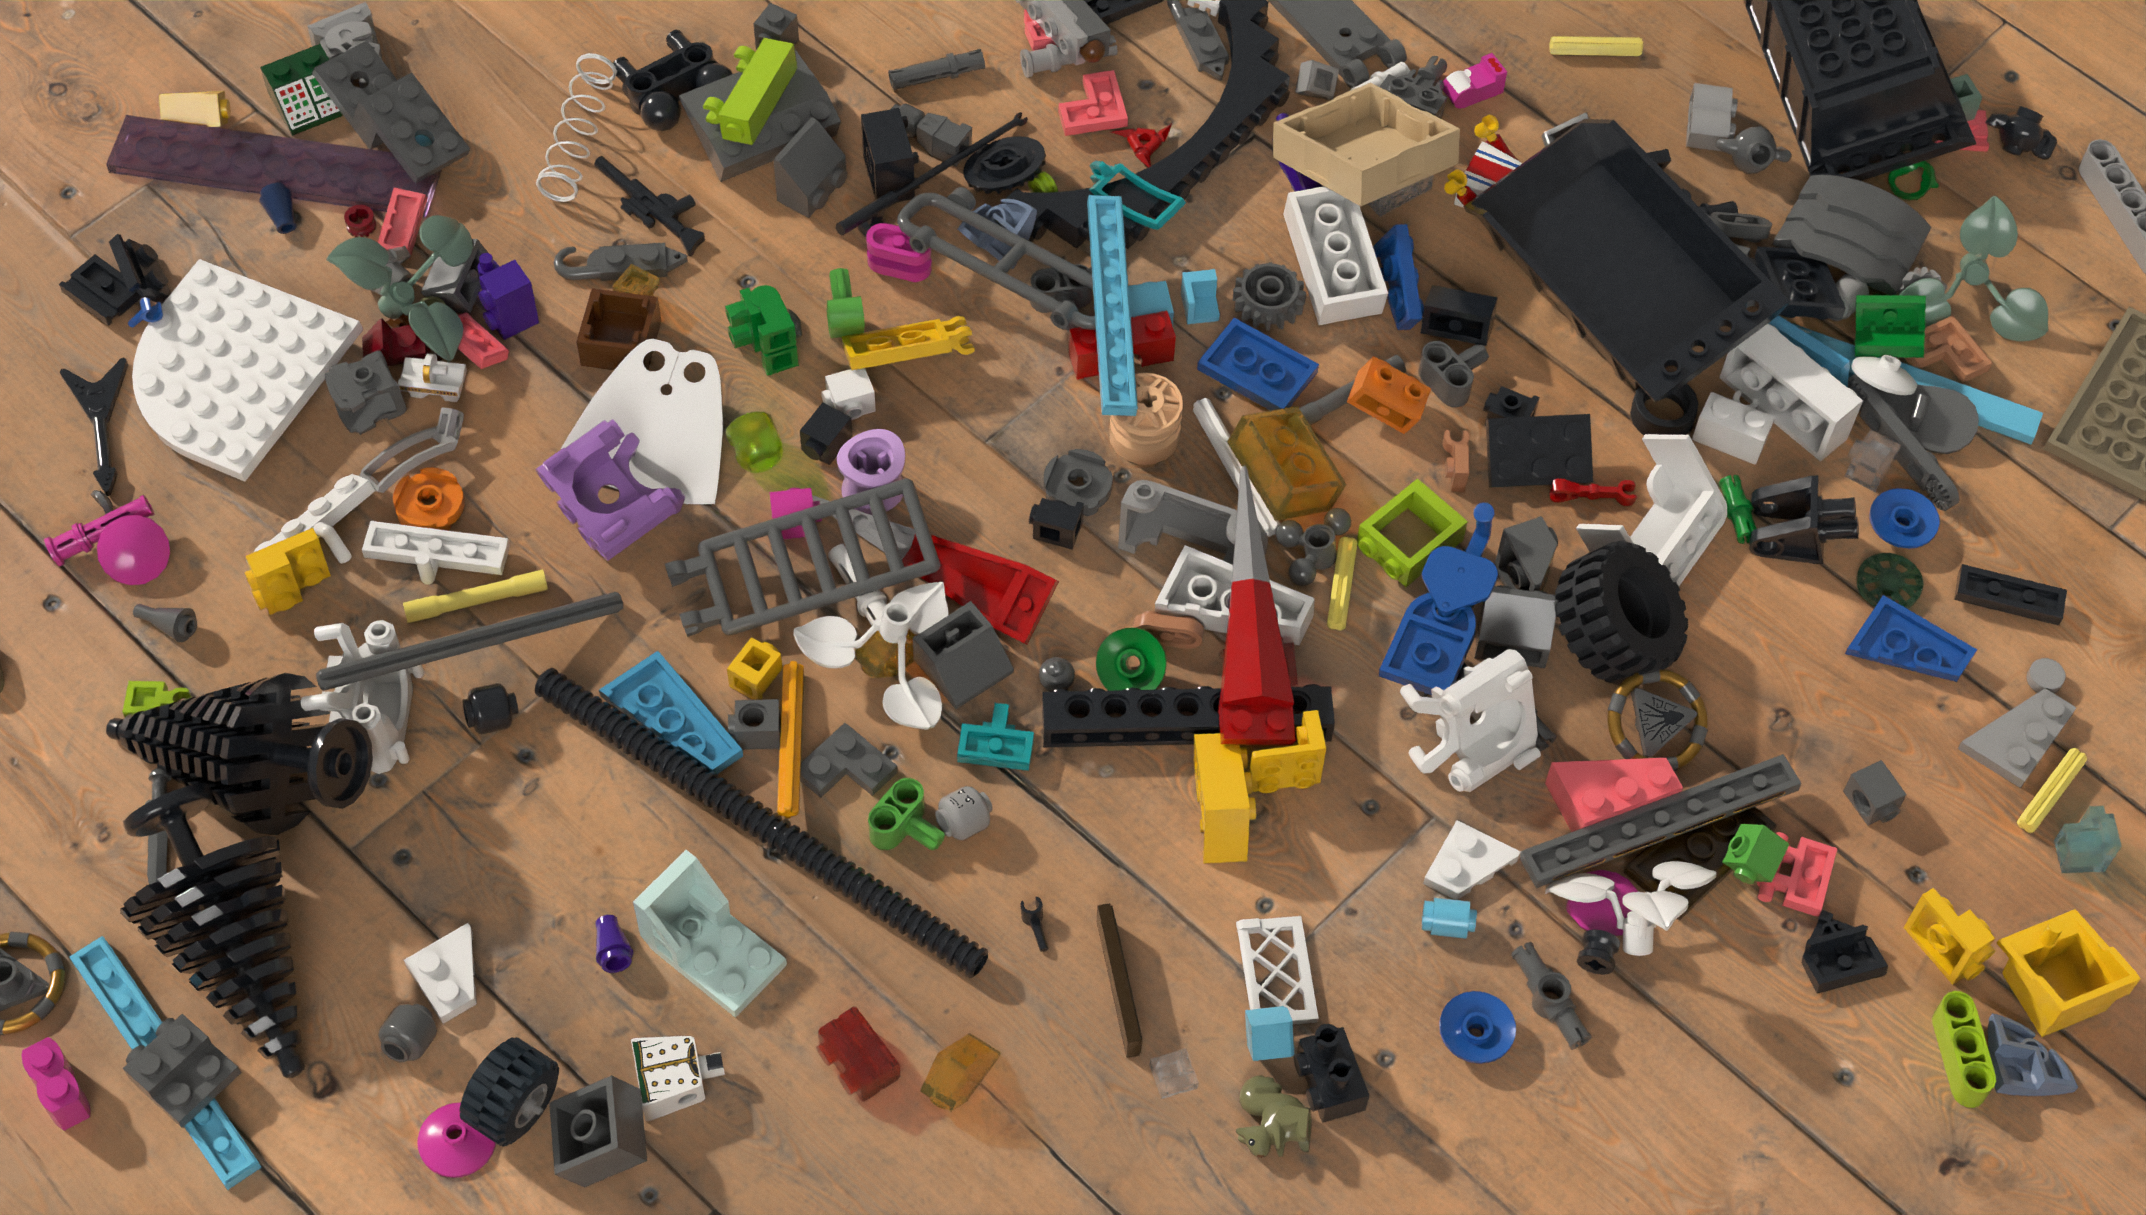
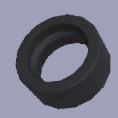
(1649, 424)

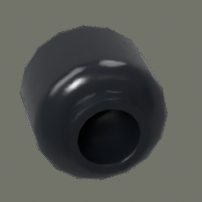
(489, 708)

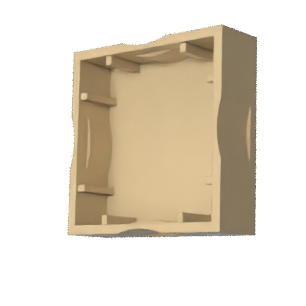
(1366, 144)

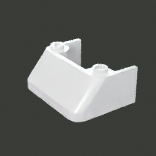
(1684, 512)

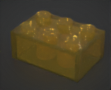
(1286, 463)

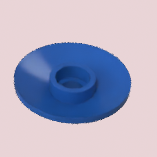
(1908, 508)
(1479, 1012)

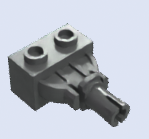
(1423, 90)

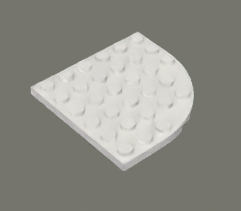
(233, 366)

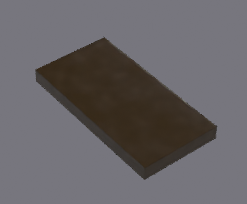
(1701, 846)

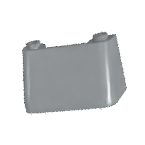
(1157, 509)

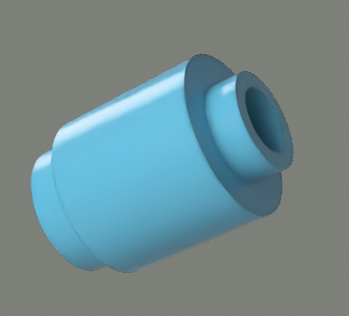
(1448, 918)

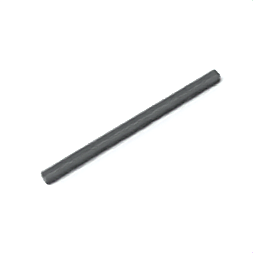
(468, 641)

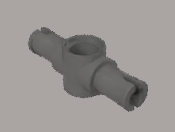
(1557, 1011)

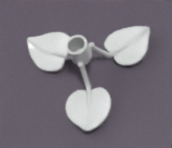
(832, 642)
(1647, 908)

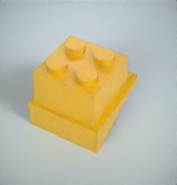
(2064, 972)

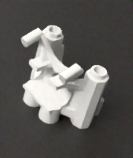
(377, 702)
(1505, 733)

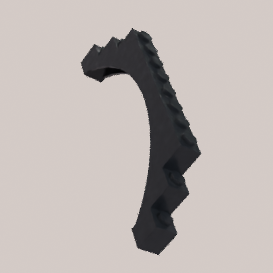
(1248, 99)

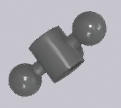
(1290, 534)

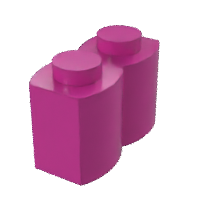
(56, 1083)

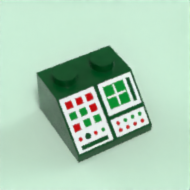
(297, 92)

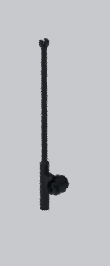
(874, 212)

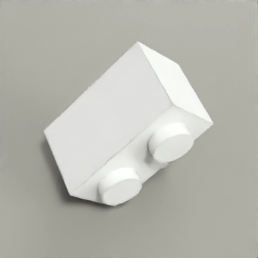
(1733, 427)

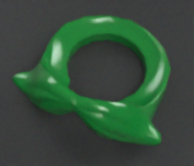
(1928, 180)

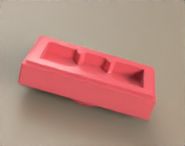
(402, 219)
(480, 344)

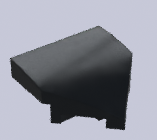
(1840, 955)

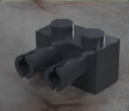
(1331, 1074)

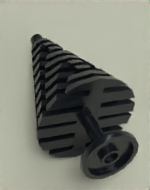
(249, 747)
(221, 922)

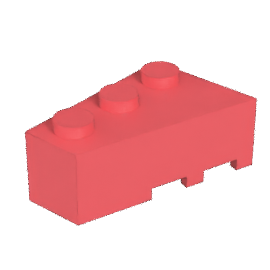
(1606, 788)

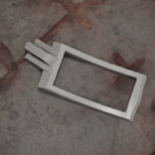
(445, 433)

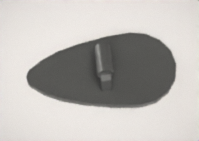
(1936, 417)

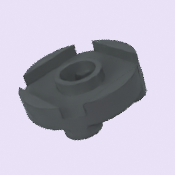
(1076, 464)

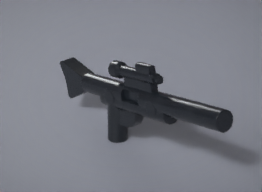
(662, 207)

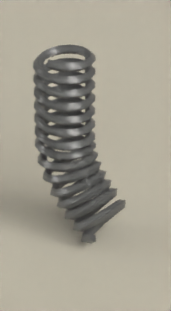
(797, 324)

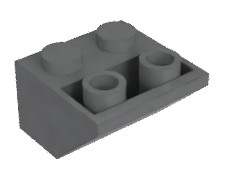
(1517, 622)
(962, 655)

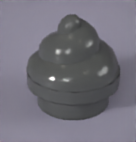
(1056, 674)

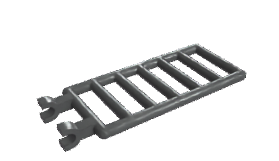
(681, 571)

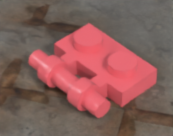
(1808, 878)

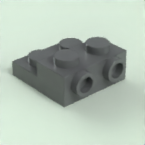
(180, 1069)

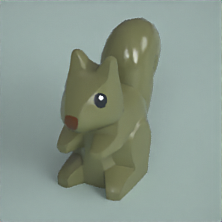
(1282, 1118)

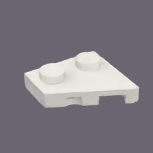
(1467, 860)
(446, 973)

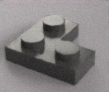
(849, 755)

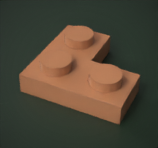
(1956, 347)

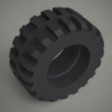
(1621, 612)

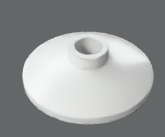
(1884, 374)

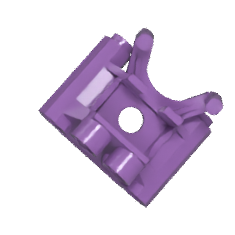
(585, 468)

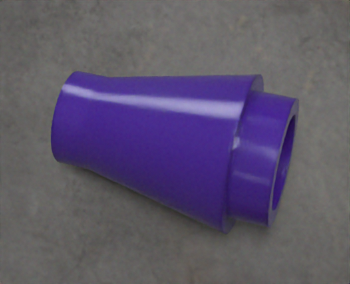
(612, 946)

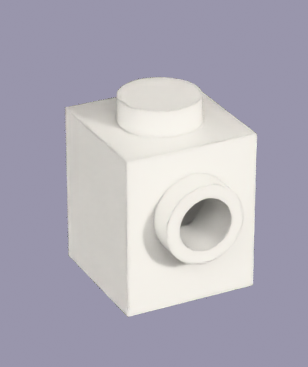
(850, 392)

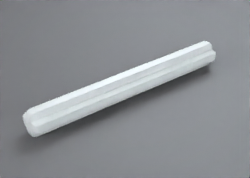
(1218, 437)

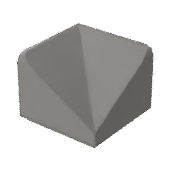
(1317, 80)

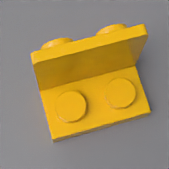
(1292, 765)

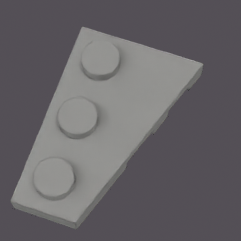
(2019, 737)

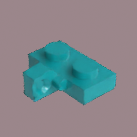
(996, 743)

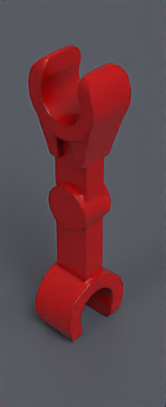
(1566, 490)

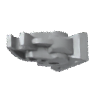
(344, 32)

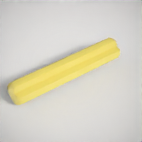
(1596, 46)
(1342, 583)
(2052, 790)

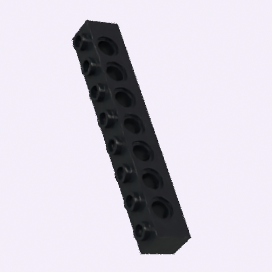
(1167, 728)

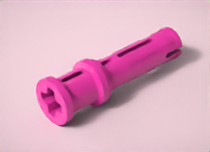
(83, 537)

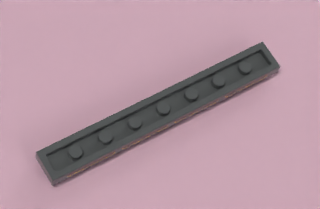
(1659, 821)

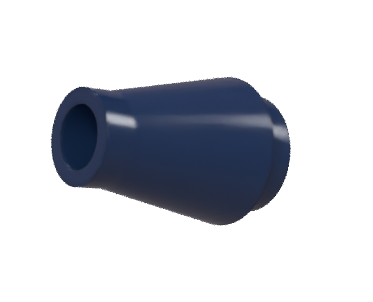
(278, 205)

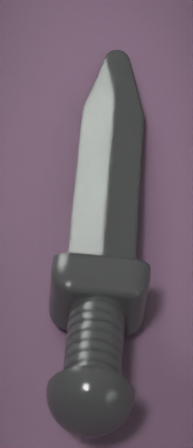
(157, 842)

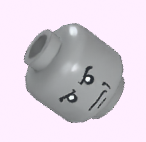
(963, 813)

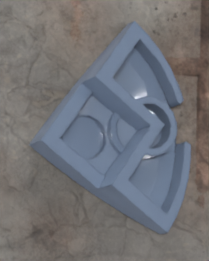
(1012, 215)
(2023, 1063)

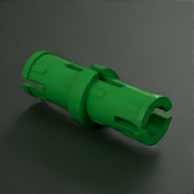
(1738, 507)

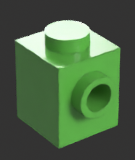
(1755, 853)

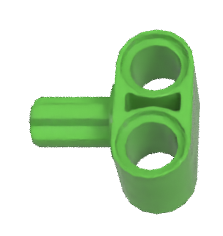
(844, 312)
(903, 817)

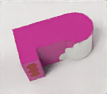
(1476, 82)

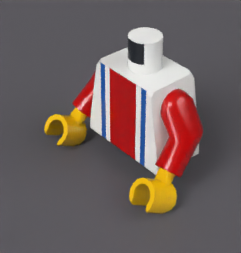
(1489, 164)

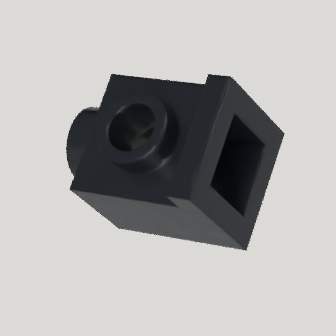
(1510, 404)
(1056, 522)

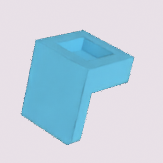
(1199, 296)

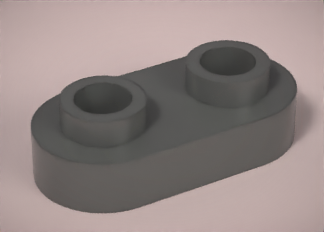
(1745, 226)

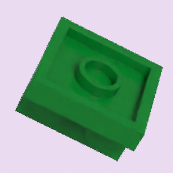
(1890, 326)

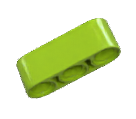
(1958, 1064)

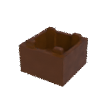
(615, 326)

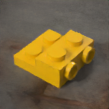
(284, 569)
(1951, 941)

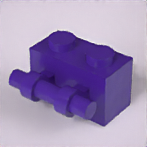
(506, 297)

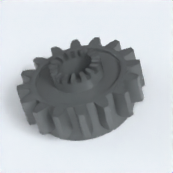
(1269, 295)

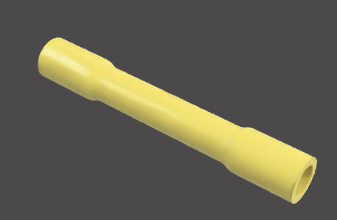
(436, 605)

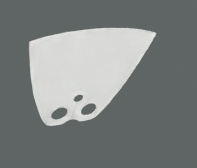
(676, 431)

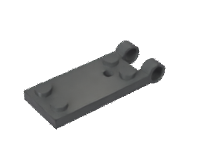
(1324, 22)

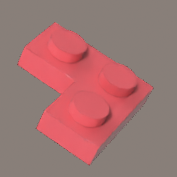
(1100, 110)

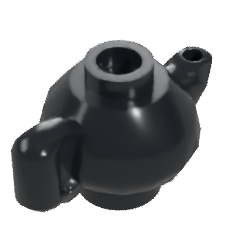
(2023, 133)

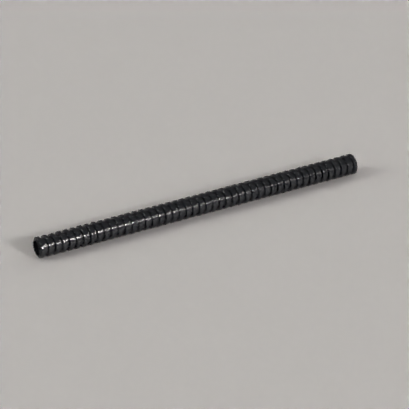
(761, 822)

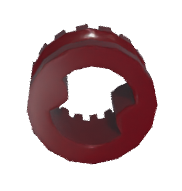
(368, 223)

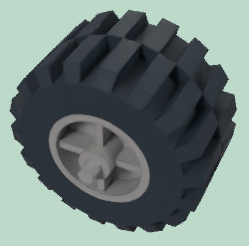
(509, 1091)

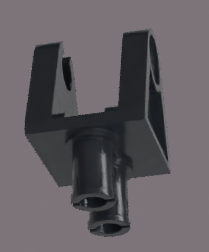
(1811, 523)

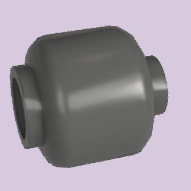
(407, 1032)

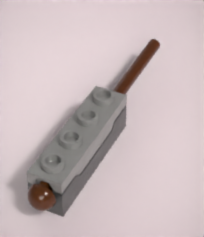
(1072, 27)

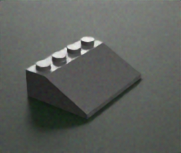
(797, 105)

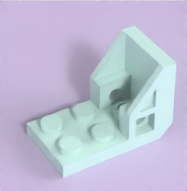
(692, 929)

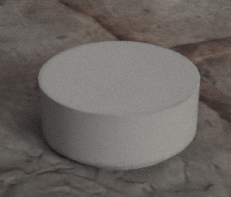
(2046, 674)

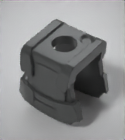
(364, 392)

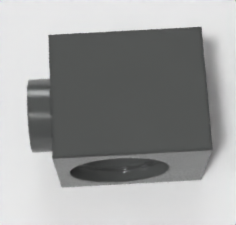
(761, 711)
(1875, 793)

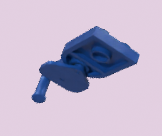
(1435, 644)

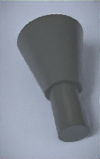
(175, 622)

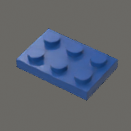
(1257, 366)

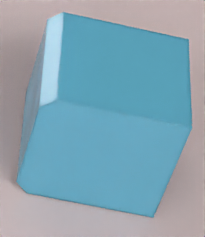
(1269, 1033)

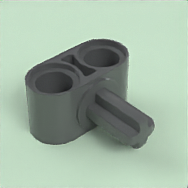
(1061, 288)
(1448, 373)

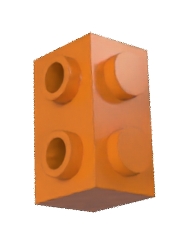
(1389, 395)

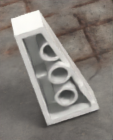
(1202, 589)

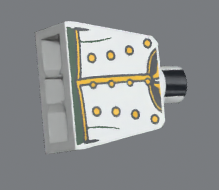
(672, 1073)

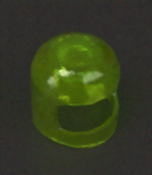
(755, 442)

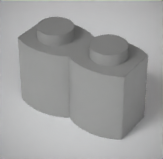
(1710, 116)

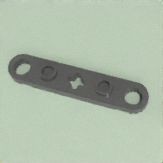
(1912, 456)

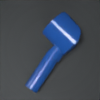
(147, 313)

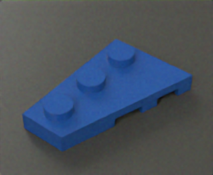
(1398, 269)
(1910, 642)

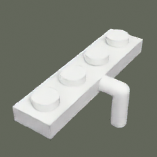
(326, 512)
(435, 549)

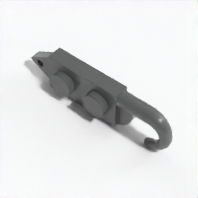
(1200, 38)
(612, 261)

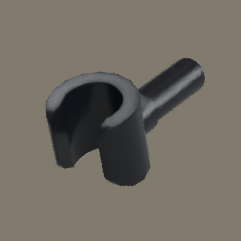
(1034, 919)

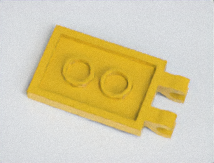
(907, 342)

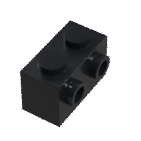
(1459, 315)

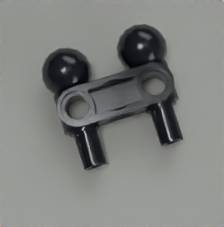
(657, 87)

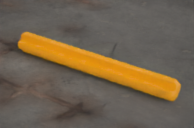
(790, 740)

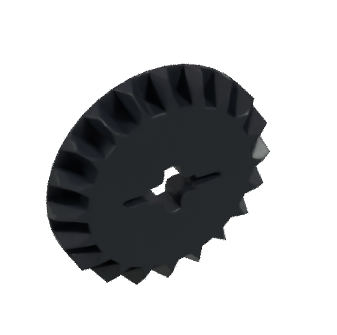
(1004, 164)

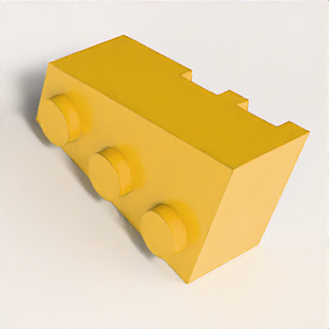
(1223, 798)

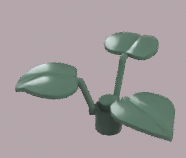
(1984, 232)
(365, 265)

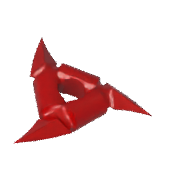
(1141, 150)

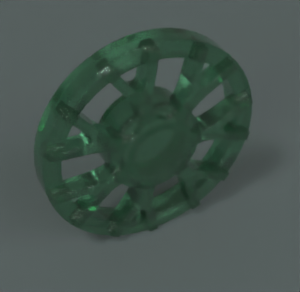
(1889, 580)

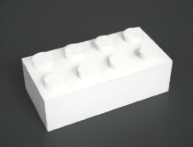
(1335, 255)
(1794, 389)

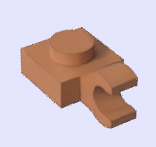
(1458, 465)

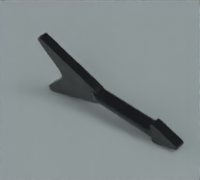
(98, 404)

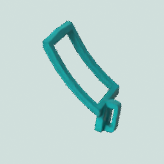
(1104, 173)

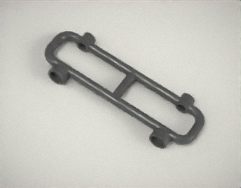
(959, 205)

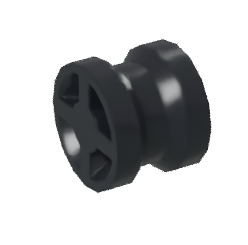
(1598, 952)

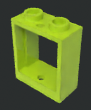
(1431, 510)

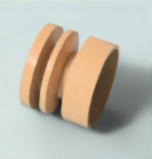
(1157, 425)

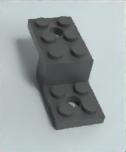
(391, 111)

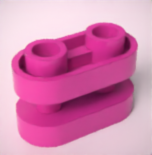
(893, 256)

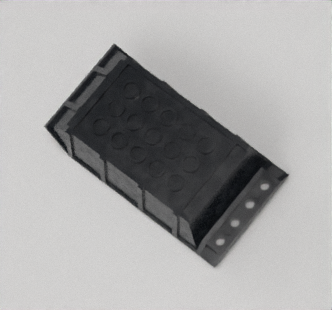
(1860, 83)
(1627, 256)

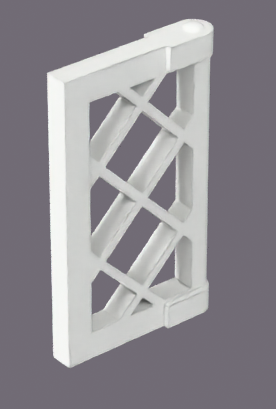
(1299, 953)

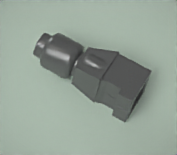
(936, 132)

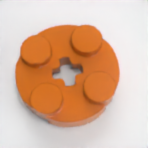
(433, 482)

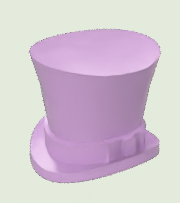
(870, 462)

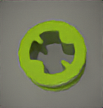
(1042, 184)

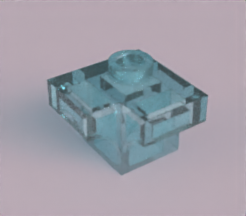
(2088, 844)

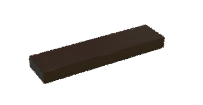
(1119, 980)

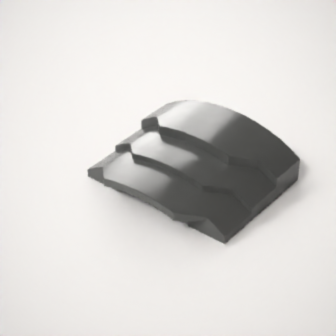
(1855, 230)

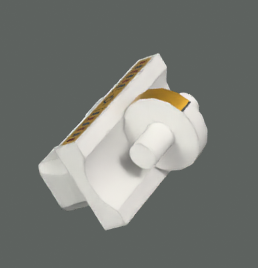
(432, 377)

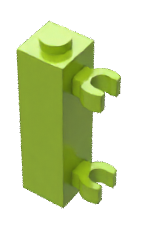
(756, 92)

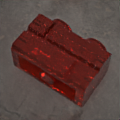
(858, 1054)

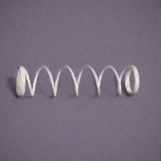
(586, 78)

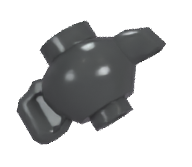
(1753, 150)

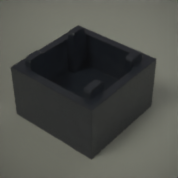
(888, 152)

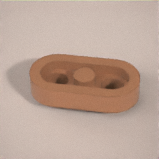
(1171, 630)

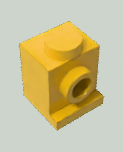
(754, 668)

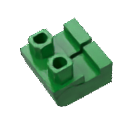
(765, 324)

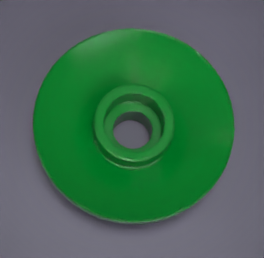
(1114, 656)

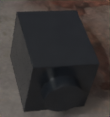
(825, 433)

